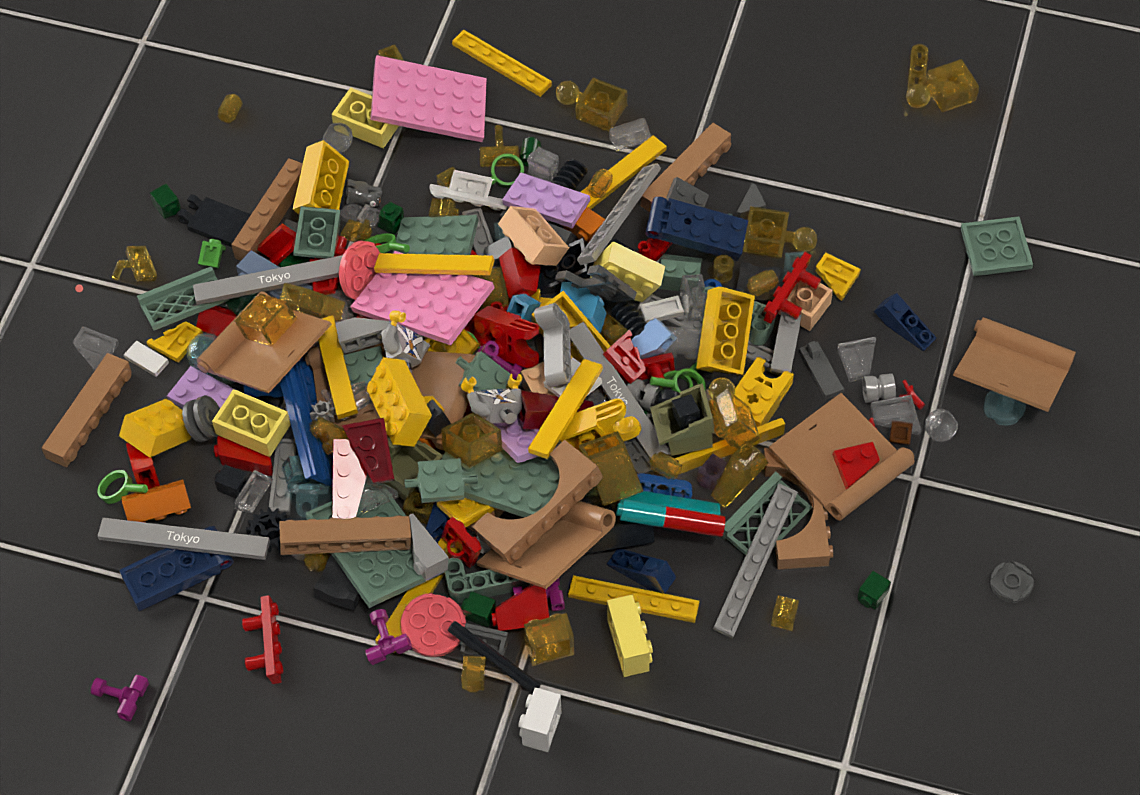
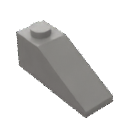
(360, 333)
(785, 343)
(427, 554)

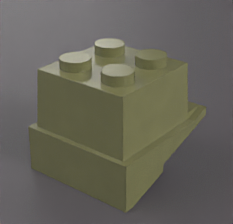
(696, 436)
(405, 464)

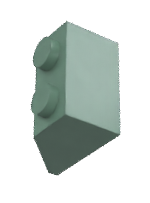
(676, 267)

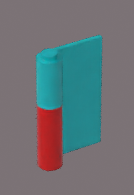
(672, 513)

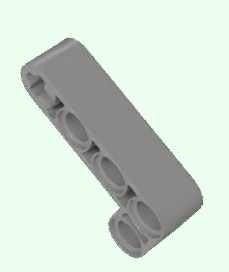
(556, 344)

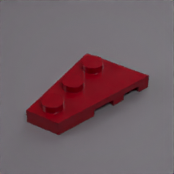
(372, 447)

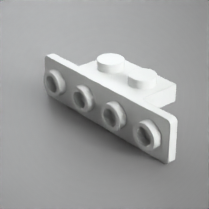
(468, 188)

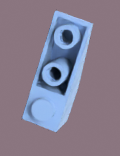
(653, 339)

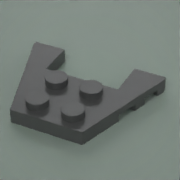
(602, 284)

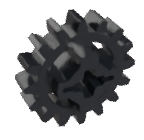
(267, 526)

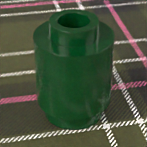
(528, 146)

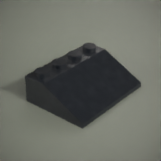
(623, 532)

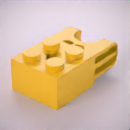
(762, 393)
(601, 421)

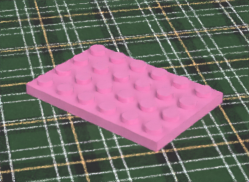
(428, 99)
(433, 303)

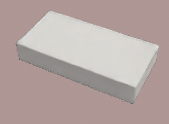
(662, 309)
(146, 358)

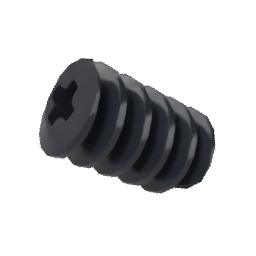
(570, 174)
(628, 317)

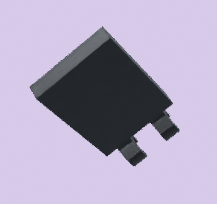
(213, 219)

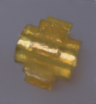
(316, 561)

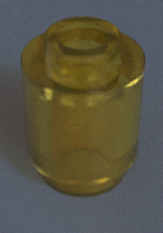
(229, 108)
(600, 183)
(723, 268)
(762, 282)
(665, 465)

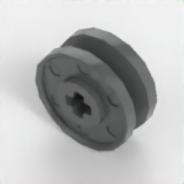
(199, 416)

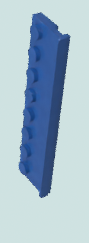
(299, 396)

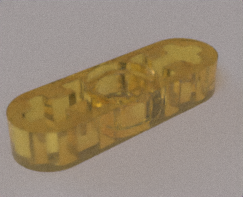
(914, 61)

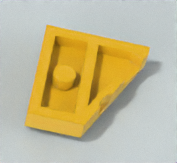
(837, 274)
(175, 341)

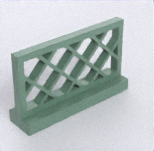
(172, 295)
(755, 503)

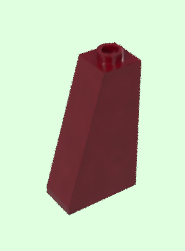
(537, 408)

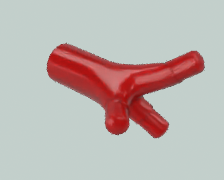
(910, 391)

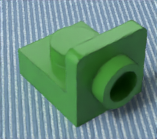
(211, 253)

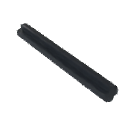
(493, 657)

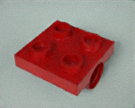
(457, 537)

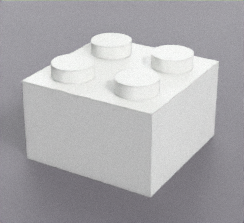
(540, 719)

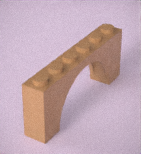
(515, 536)
(811, 544)

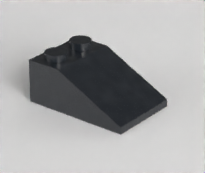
(547, 275)

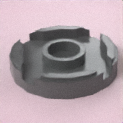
(1011, 582)

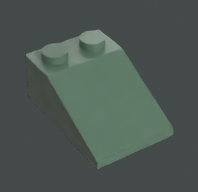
(317, 232)

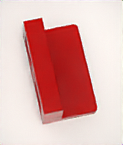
(278, 244)
(215, 320)

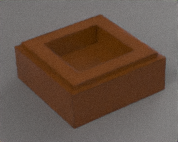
(901, 432)

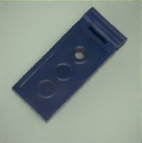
(703, 231)
(168, 573)

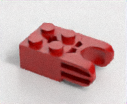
(509, 333)

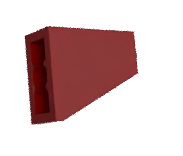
(518, 273)
(242, 457)
(142, 467)
(521, 608)

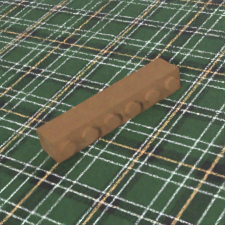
(691, 163)
(269, 210)
(87, 410)
(345, 535)

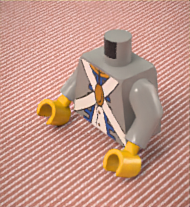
(402, 342)
(495, 404)

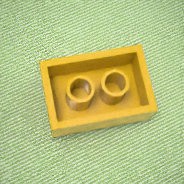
(155, 428)

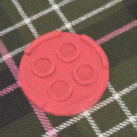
(357, 268)
(427, 624)

